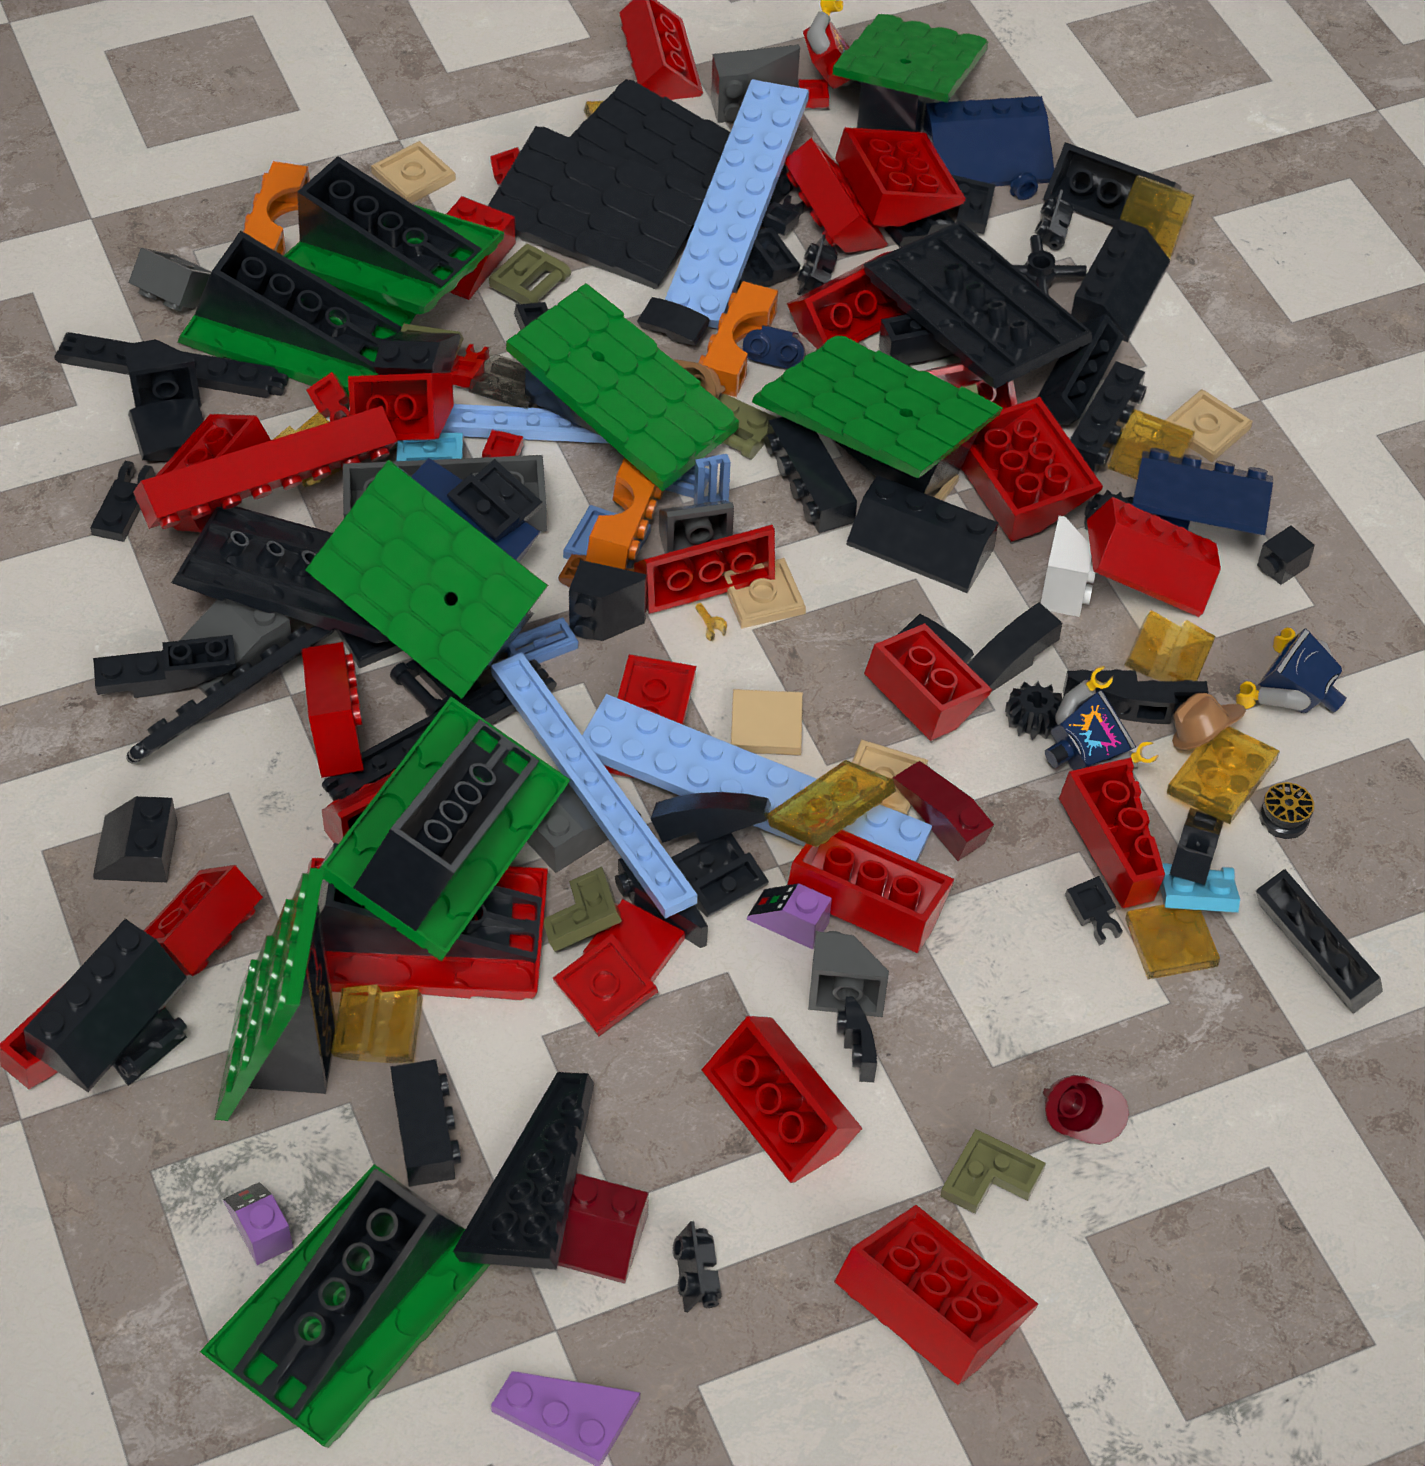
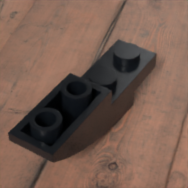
(164, 671)
(1139, 700)

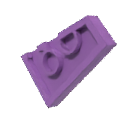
(567, 1413)

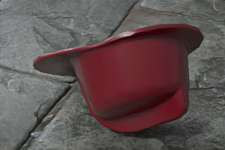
(1086, 1109)

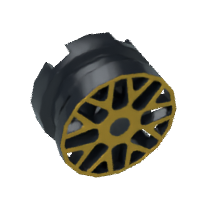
(1286, 812)

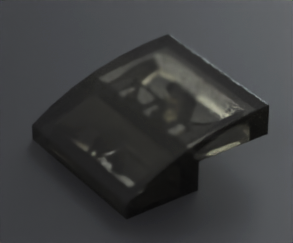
(502, 381)

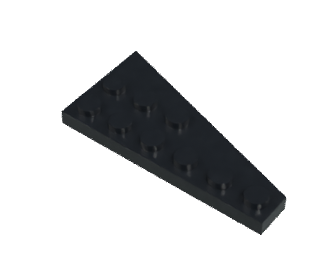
(530, 1198)

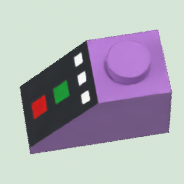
(792, 912)
(259, 1222)

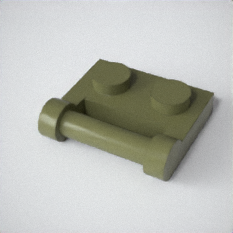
(523, 269)
(751, 429)

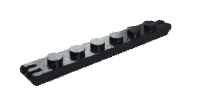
(211, 371)
(221, 694)
(380, 760)

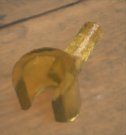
(711, 622)

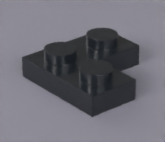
(977, 204)

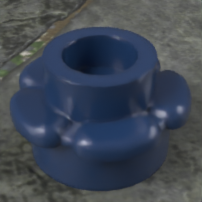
(1023, 185)

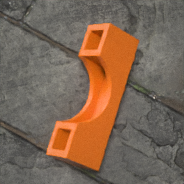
(275, 199)
(746, 312)
(616, 536)

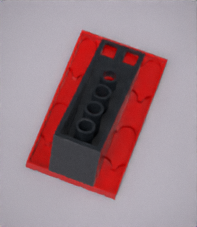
(490, 958)

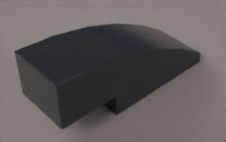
(1016, 646)
(708, 814)
(1196, 846)

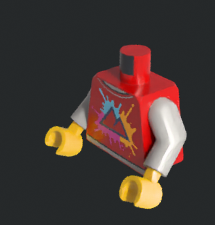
(826, 43)

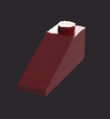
(949, 810)

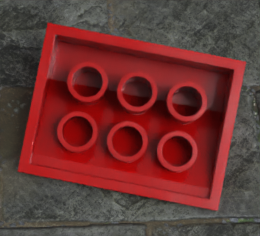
(896, 175)
(1028, 469)
(934, 1293)

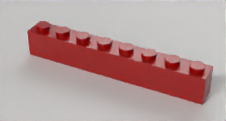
(263, 468)

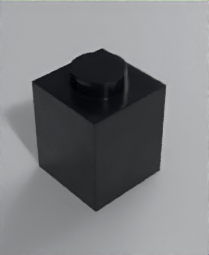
(1285, 555)

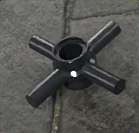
(1042, 269)

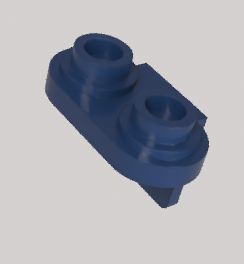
(774, 347)

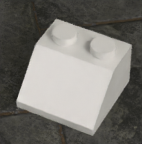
(1068, 571)

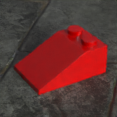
(492, 218)

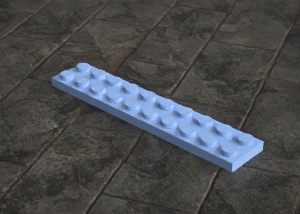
(737, 198)
(698, 763)

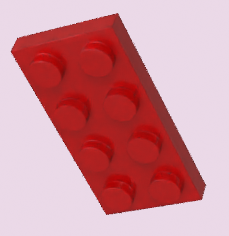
(657, 687)

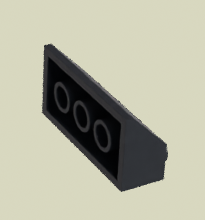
(1095, 183)
(1122, 278)
(923, 534)
(104, 1006)

